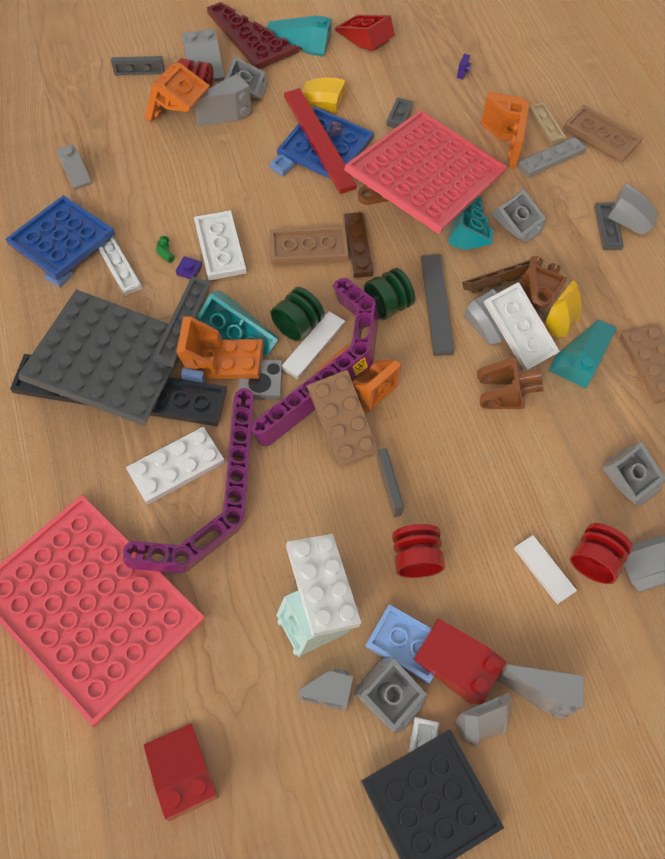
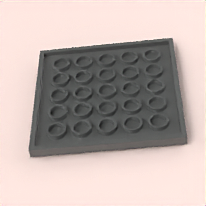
(101, 358)

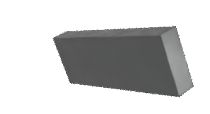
(138, 65)
(608, 228)
(390, 482)

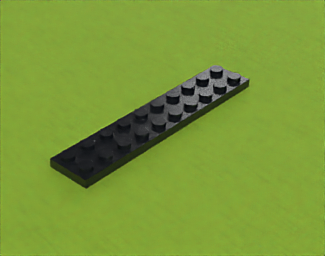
(179, 400)

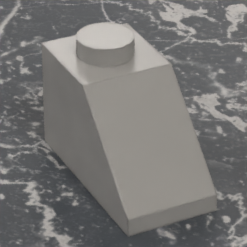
(73, 166)
(329, 689)

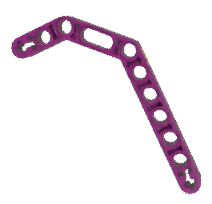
(355, 359)
(230, 508)

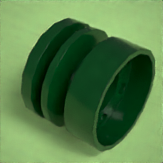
(391, 292)
(297, 313)

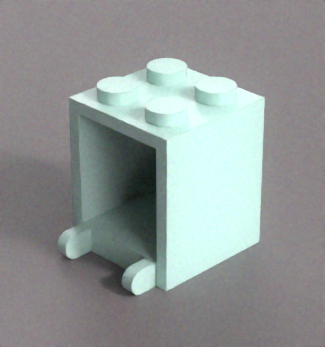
(294, 622)

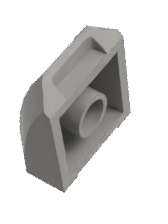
(251, 75)
(633, 210)
(521, 217)
(482, 321)
(635, 473)
(647, 564)
(391, 694)
(485, 720)

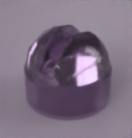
(335, 129)

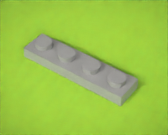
(551, 157)

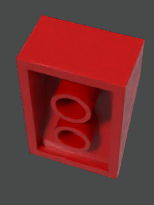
(367, 30)
(460, 662)
(179, 772)

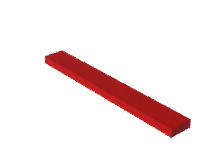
(320, 141)

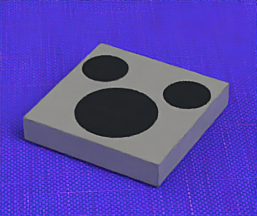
(268, 384)

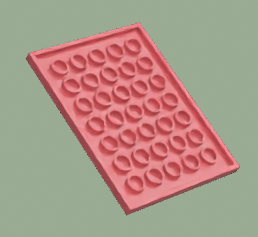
(426, 170)
(87, 613)

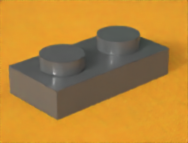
(399, 112)

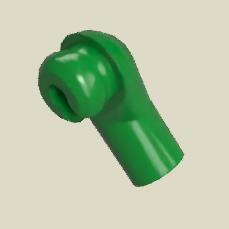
(163, 249)

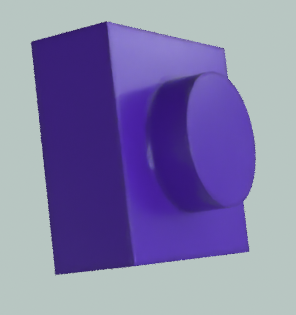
(464, 66)
(188, 267)

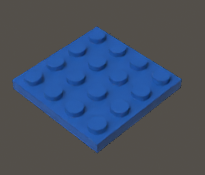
(348, 144)
(60, 237)

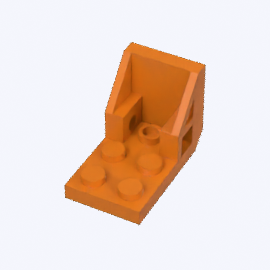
(175, 90)
(506, 119)
(205, 350)
(375, 382)

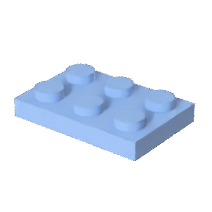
(400, 638)

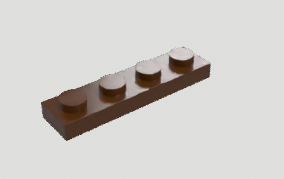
(358, 245)
(494, 278)

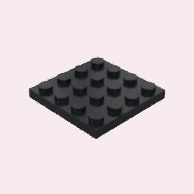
(432, 802)

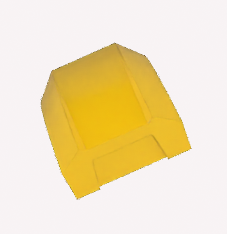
(325, 93)
(564, 312)

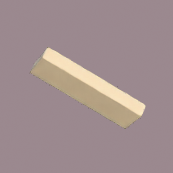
(546, 123)

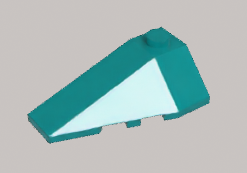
(308, 32)
(471, 228)
(234, 321)
(582, 356)

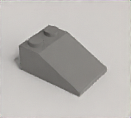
(204, 47)
(224, 102)
(546, 689)

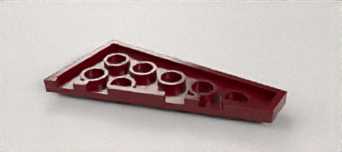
(252, 39)

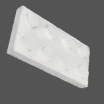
(219, 245)
(521, 326)
(175, 465)
(323, 585)

